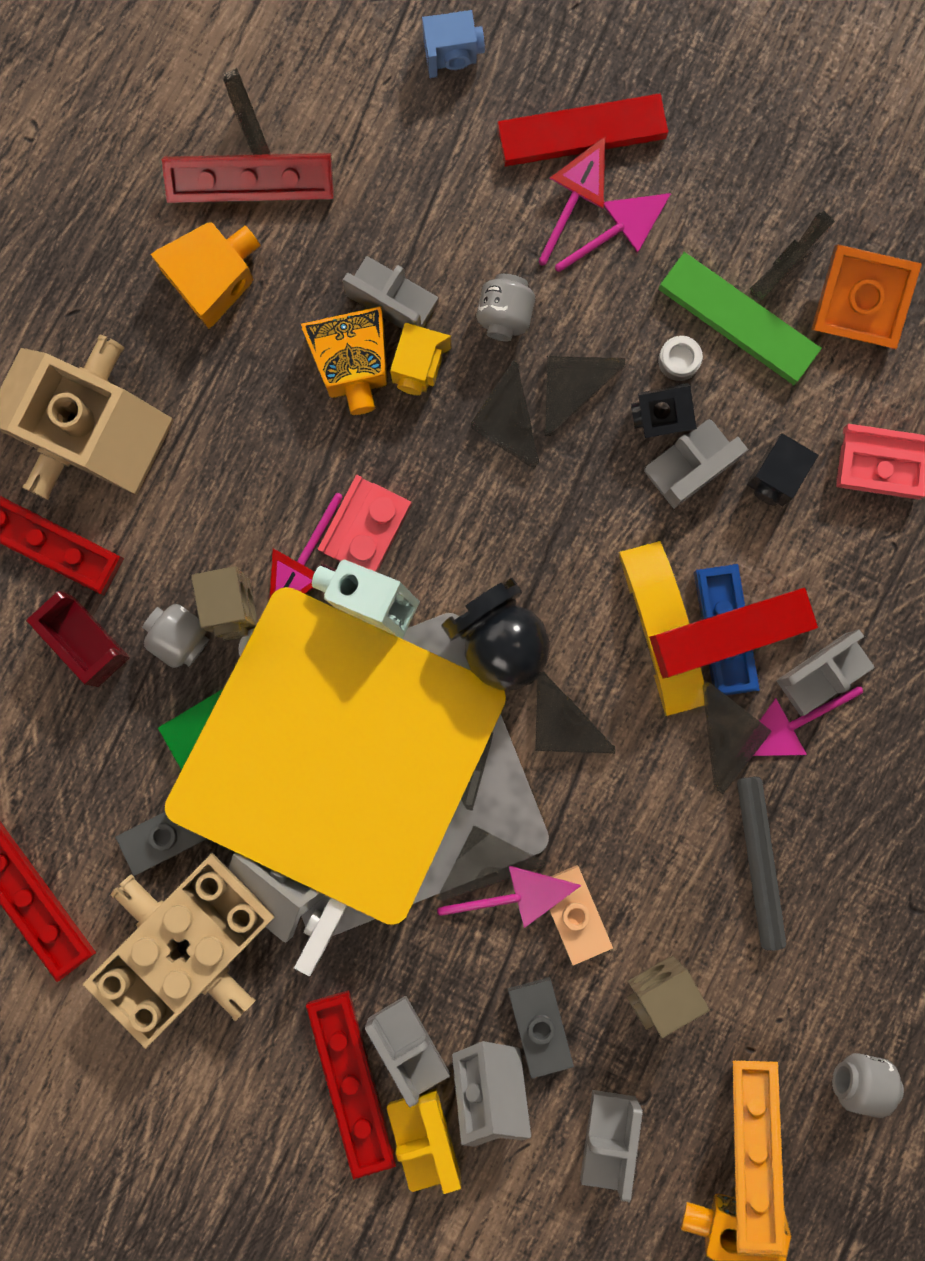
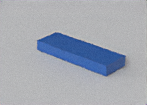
(719, 592)

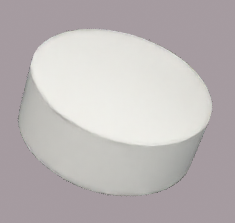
(680, 358)

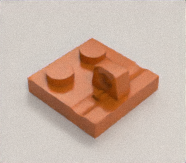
(866, 296)

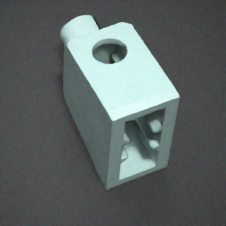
(367, 596)

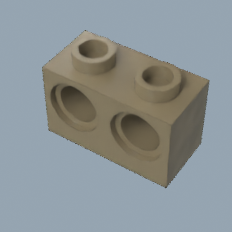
(225, 602)
(666, 997)

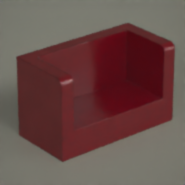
(77, 639)

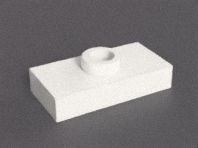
(320, 929)

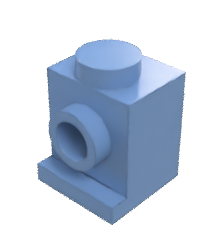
(451, 41)

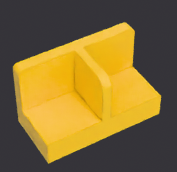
(424, 1143)

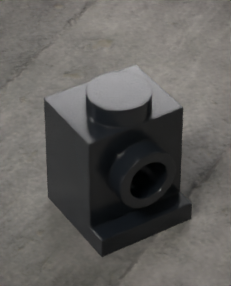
(681, 413)

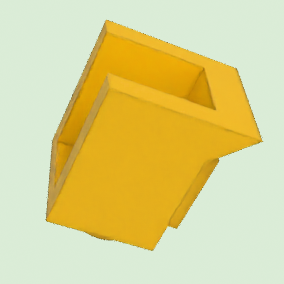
(418, 358)

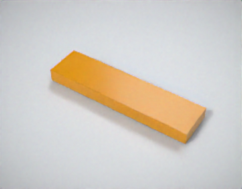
(758, 1160)

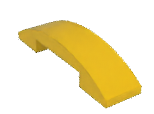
(661, 610)

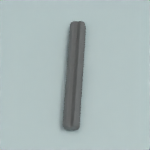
(761, 863)

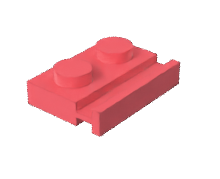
(882, 462)
(365, 525)

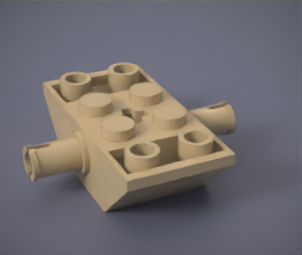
(112, 429)
(147, 976)

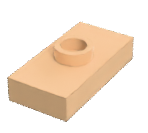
(579, 920)

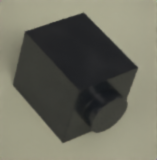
(781, 471)

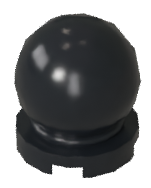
(502, 640)

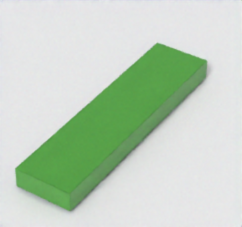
(739, 318)

